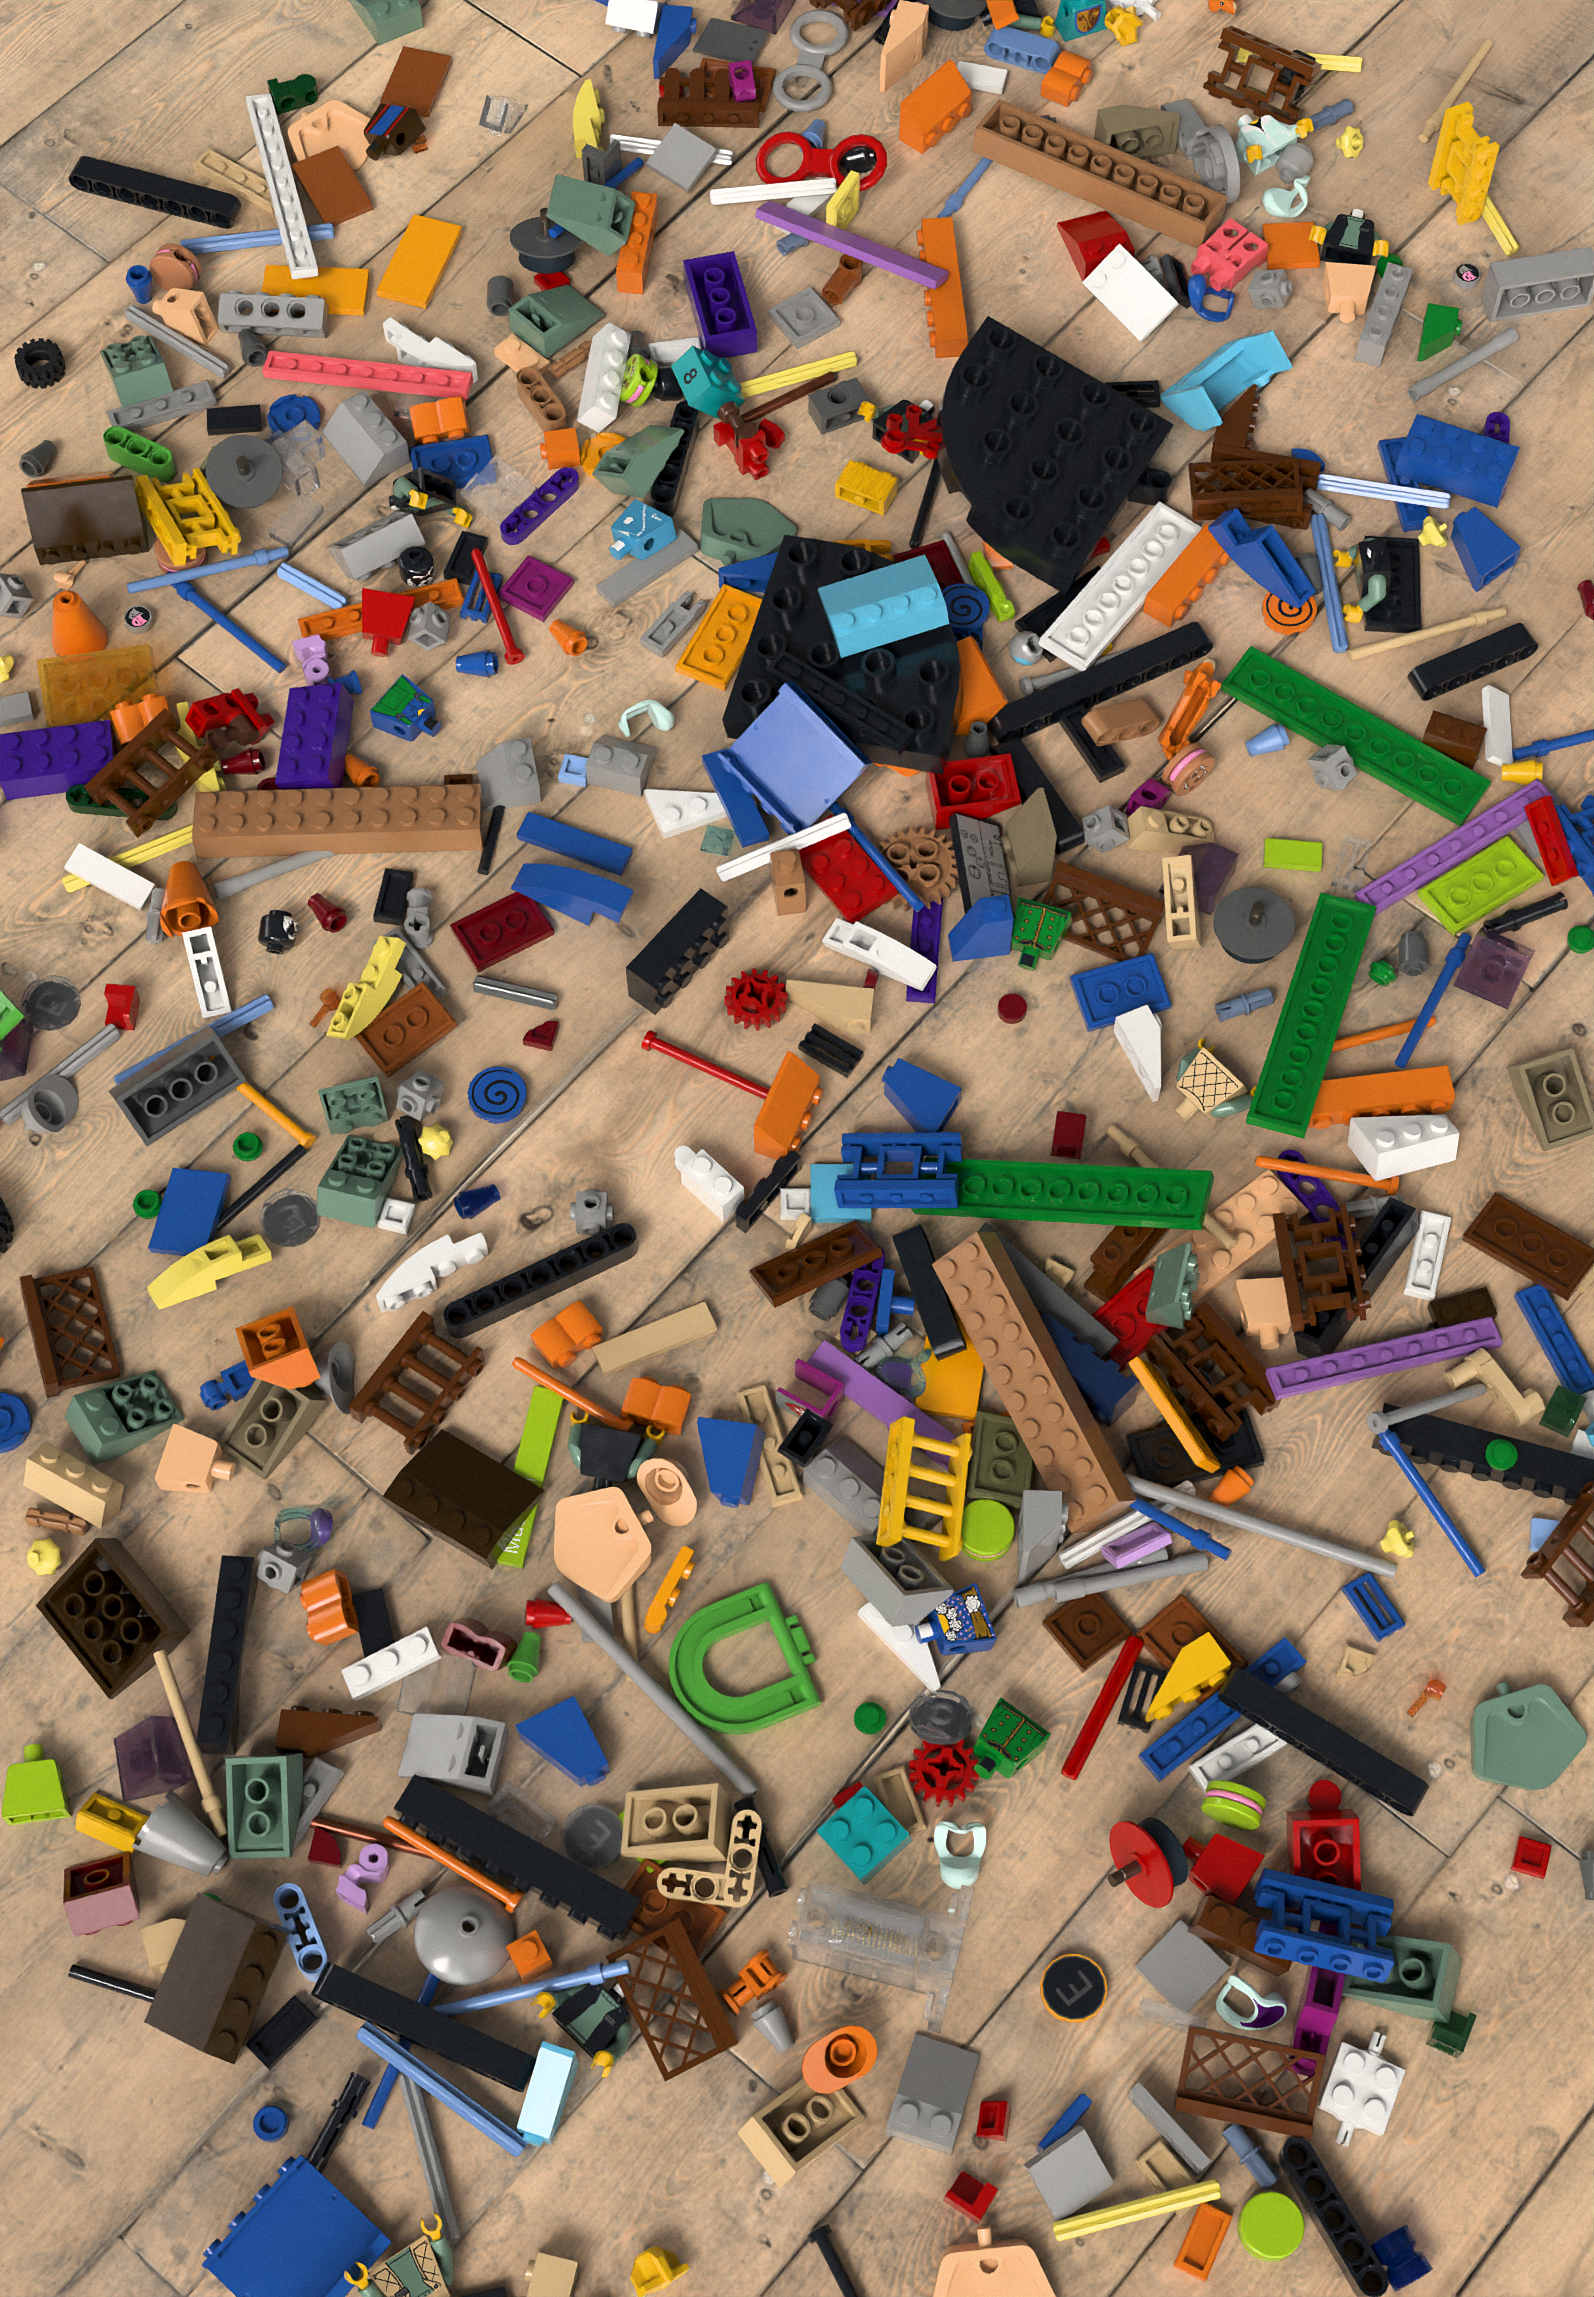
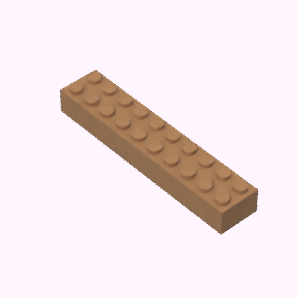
(1099, 174)
(338, 820)
(1033, 1381)

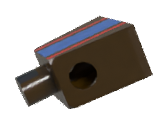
(392, 130)

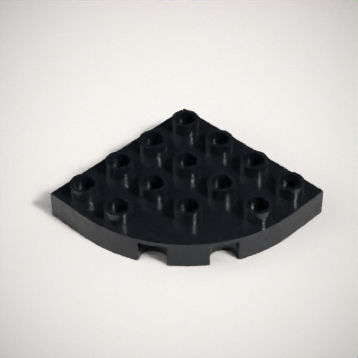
(1040, 452)
(907, 678)

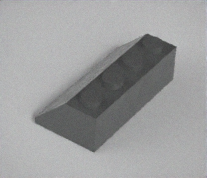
(177, 1085)

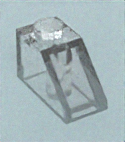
(501, 114)

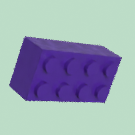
(720, 305)
(315, 737)
(54, 758)

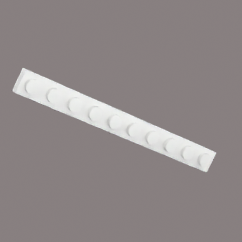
(281, 186)

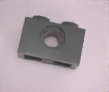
(837, 405)

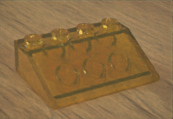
(91, 683)

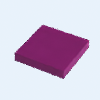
(535, 588)

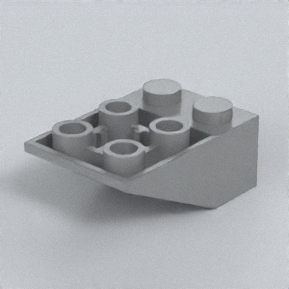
(455, 1751)

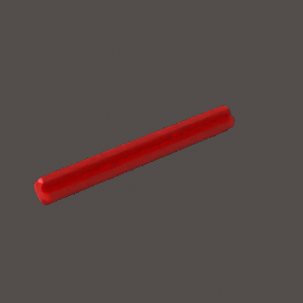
(1102, 1708)

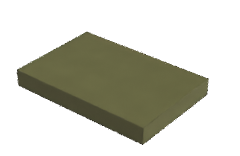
(999, 1461)

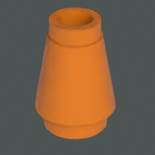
(569, 638)
(360, 772)
(1232, 1487)

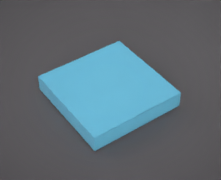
(823, 1198)

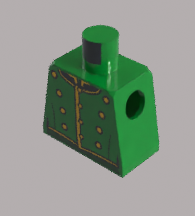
(1038, 931)
(1008, 1742)

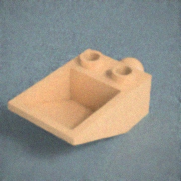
(904, 42)

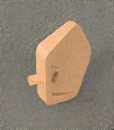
(329, 127)
(601, 1542)
(991, 2269)

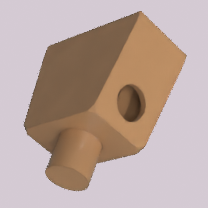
(787, 873)

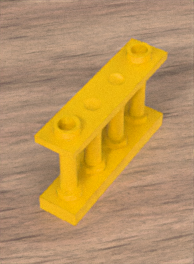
(897, 1497)

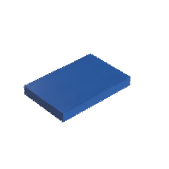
(454, 458)
(1118, 990)
(189, 1211)

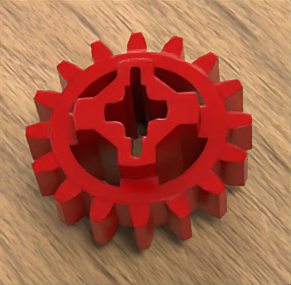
(762, 990)
(931, 1769)

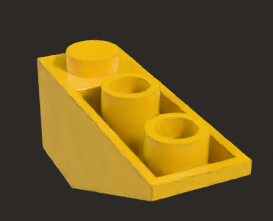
(1194, 1668)

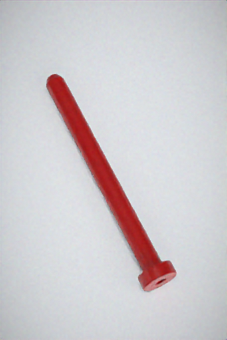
(513, 655)
(651, 1041)

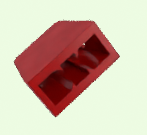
(385, 618)
(1221, 1866)

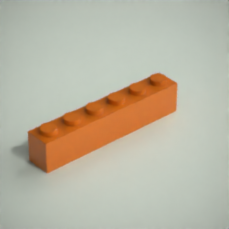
(946, 302)
(1383, 1095)

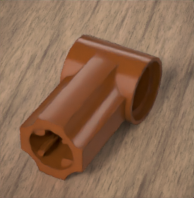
(843, 280)

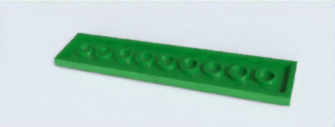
(1370, 741)
(1311, 1016)
(1078, 1193)

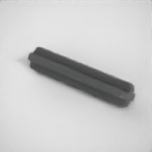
(515, 992)

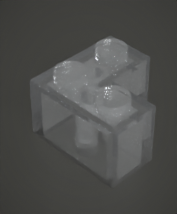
(298, 453)

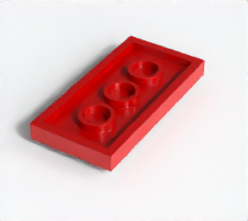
(846, 875)

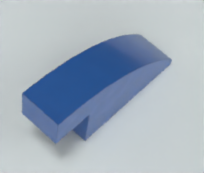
(1262, 557)
(573, 891)

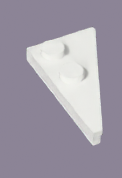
(683, 810)
(904, 1644)

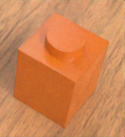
(560, 448)
(529, 1956)

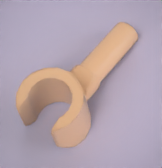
(66, 580)

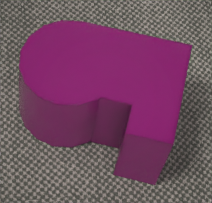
(742, 82)
(1150, 794)

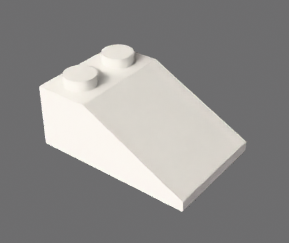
(1130, 293)

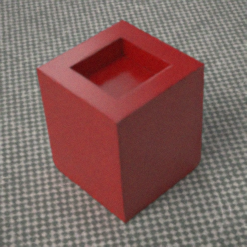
(122, 1006)
(970, 2197)

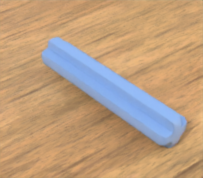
(311, 586)

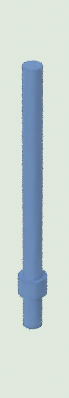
(955, 200)
(259, 557)
(594, 1974)

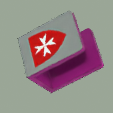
(818, 1380)

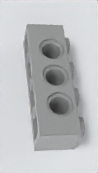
(1383, 314)
(311, 325)

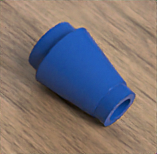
(140, 283)
(479, 663)

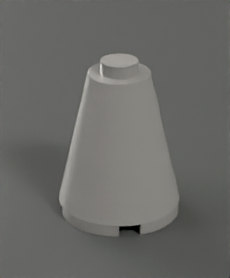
(181, 1838)

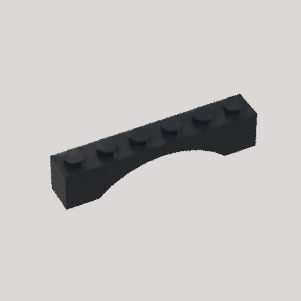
(221, 1689)

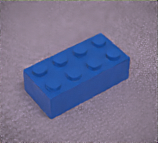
(1457, 460)

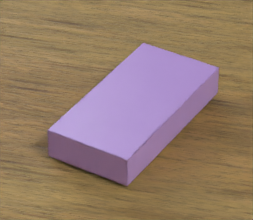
(1136, 1544)

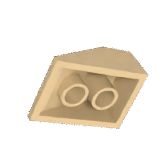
(677, 1824)
(798, 2129)

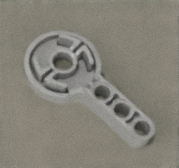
(1209, 149)

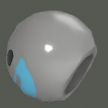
(1025, 648)

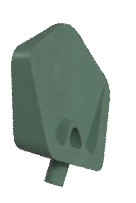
(741, 529)
(1524, 1738)

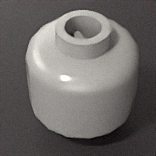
(1294, 162)

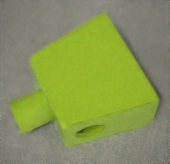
(34, 1789)

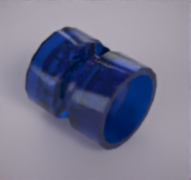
(1400, 2257)

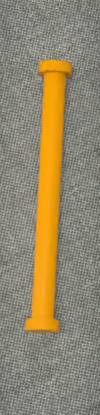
(304, 1138)

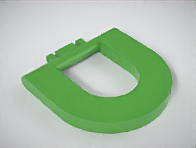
(760, 1708)

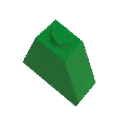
(1438, 330)

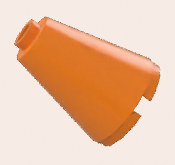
(75, 626)
(186, 901)

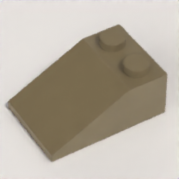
(1138, 130)
(1031, 841)
(1554, 1097)
(270, 1425)

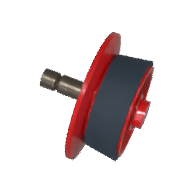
(1147, 1860)

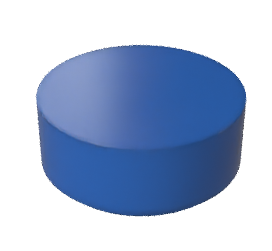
(270, 2124)

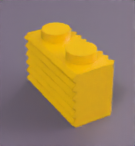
(866, 487)

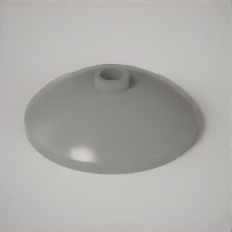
(461, 1955)

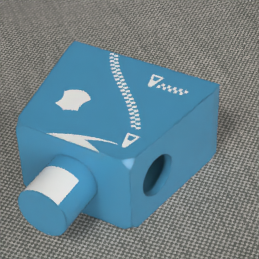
(641, 532)

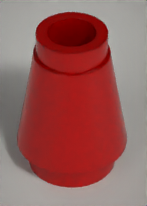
(545, 1613)

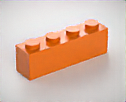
(636, 253)
(1186, 579)

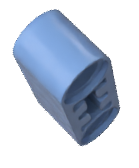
(1022, 49)

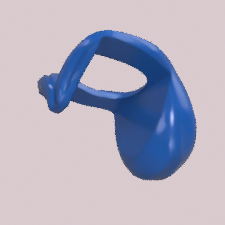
(1197, 289)

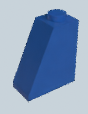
(1482, 548)
(983, 930)
(920, 1096)
(731, 1458)
(566, 1742)

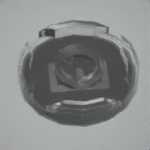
(51, 1002)
(289, 1218)
(941, 1717)
(592, 1837)

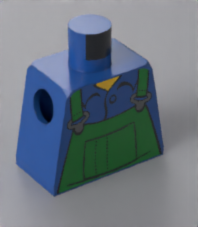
(405, 711)

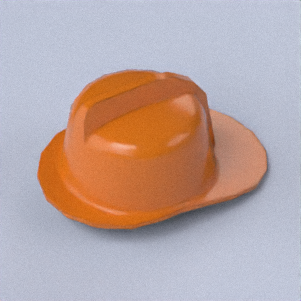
(839, 2059)

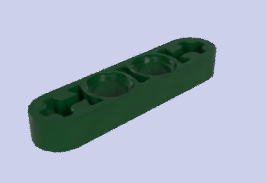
(129, 794)

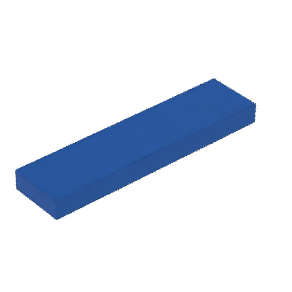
(1410, 515)
(736, 802)
(574, 843)
(1555, 1339)

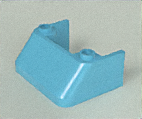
(1223, 377)

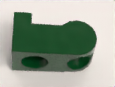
(293, 93)

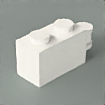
(709, 1181)

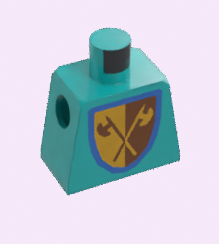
(1080, 18)

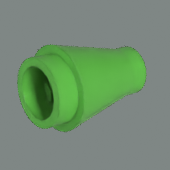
(525, 1659)

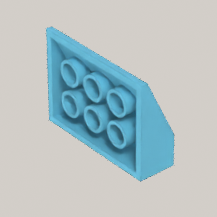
(884, 605)

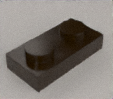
(1462, 1308)

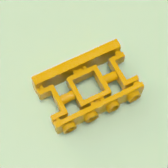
(1458, 146)
(180, 499)

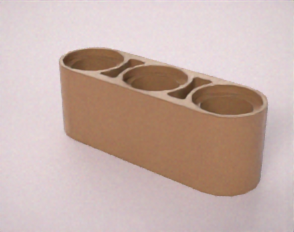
(540, 400)
(1120, 722)

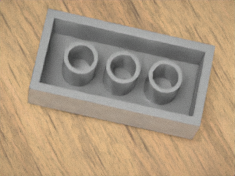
(1539, 284)

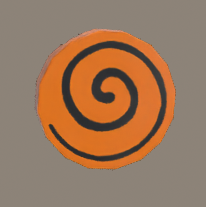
(1286, 618)

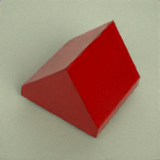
(993, 2120)

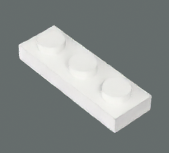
(391, 1663)

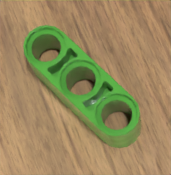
(139, 454)

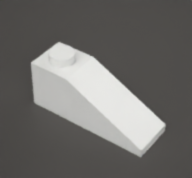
(207, 972)
(1141, 1040)

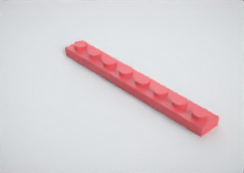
(367, 375)

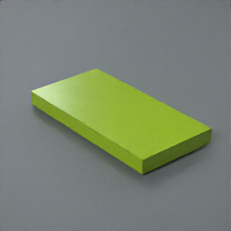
(1480, 885)

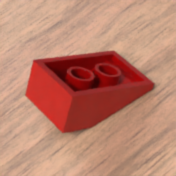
(1092, 240)
(972, 789)
(1325, 1846)

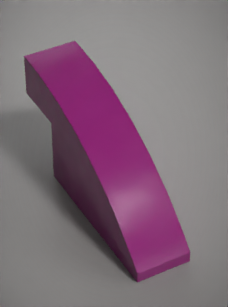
(1317, 2010)

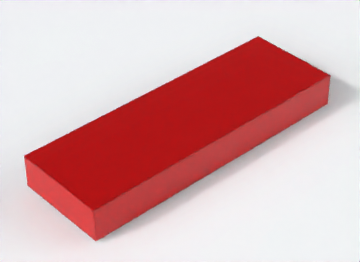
(1551, 841)

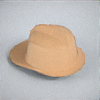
(668, 1490)

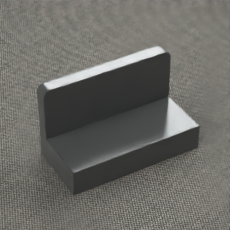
(601, 165)

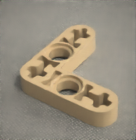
(721, 1881)

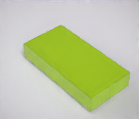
(1292, 854)

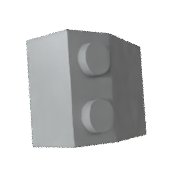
(932, 2094)

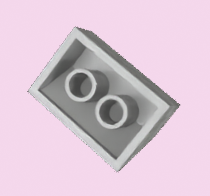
(366, 439)
(376, 545)
(848, 1485)
(1039, 1529)
(895, 1579)

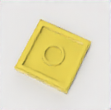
(845, 202)

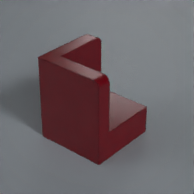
(1068, 1135)

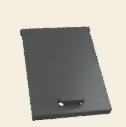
(731, 41)

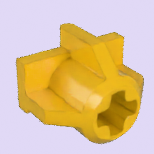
(1123, 24)
(655, 2270)

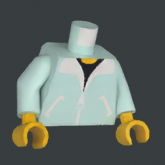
(1265, 139)

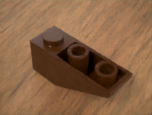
(1238, 421)
(321, 1731)

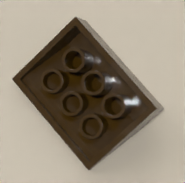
(85, 520)
(463, 1497)
(112, 1616)
(217, 1978)

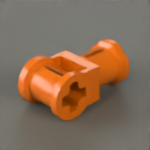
(753, 1982)

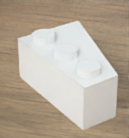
(1402, 1143)

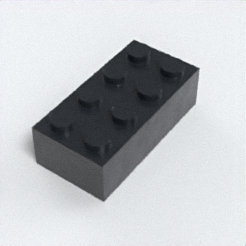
(678, 952)

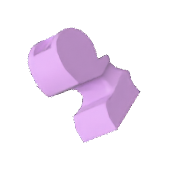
(314, 655)
(373, 1868)

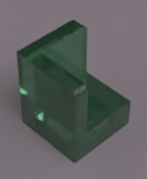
(1562, 1411)
(1451, 2036)

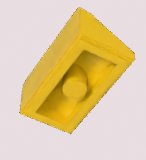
(110, 1822)

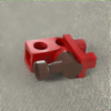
(742, 440)
(233, 711)

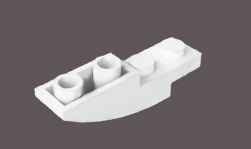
(418, 352)
(880, 952)
(418, 1273)

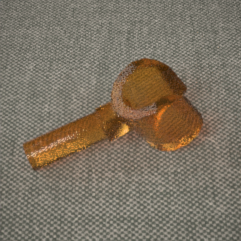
(419, 144)
(331, 1003)
(1434, 1690)

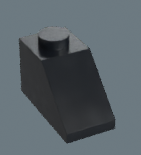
(805, 1438)

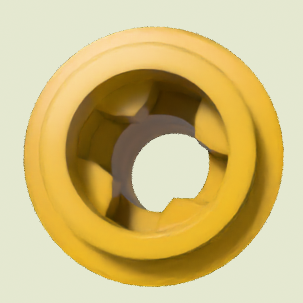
(1522, 772)

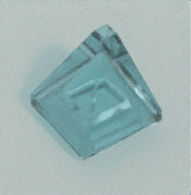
(717, 840)

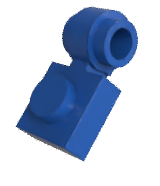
(236, 1382)

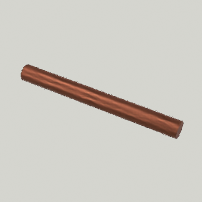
(788, 397)
(366, 1835)

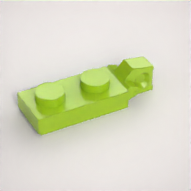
(985, 580)

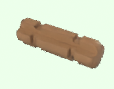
(570, 360)
(56, 1521)

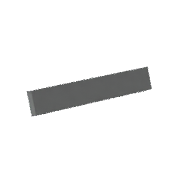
(1055, 1302)

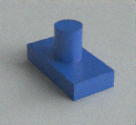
(890, 1303)

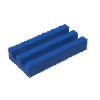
(476, 614)
(1388, 1629)
(1066, 2121)

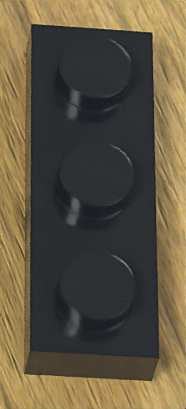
(1100, 759)
(767, 1190)

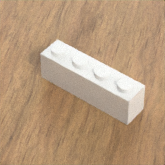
(604, 377)

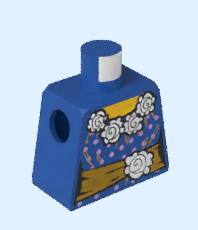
(959, 1624)

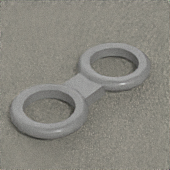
(810, 61)

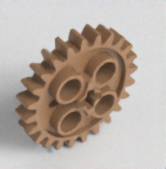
(917, 869)

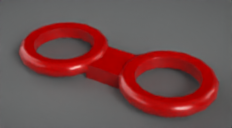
(821, 161)

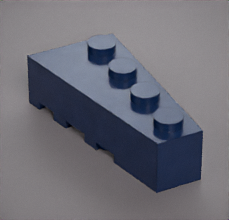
(1099, 1382)

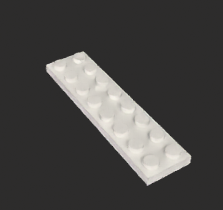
(1119, 588)

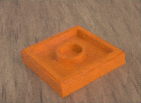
(1290, 246)

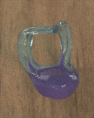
(897, 1373)
(321, 1526)

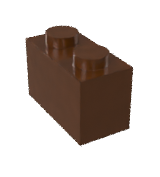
(1454, 738)

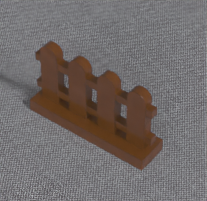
(702, 111)

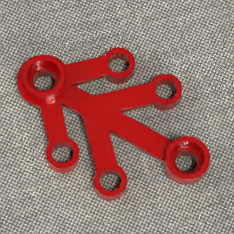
(897, 441)

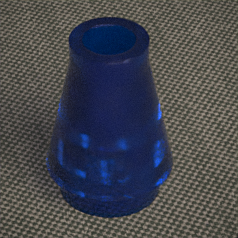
(475, 1201)

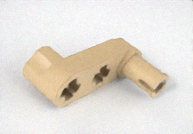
(1516, 1406)

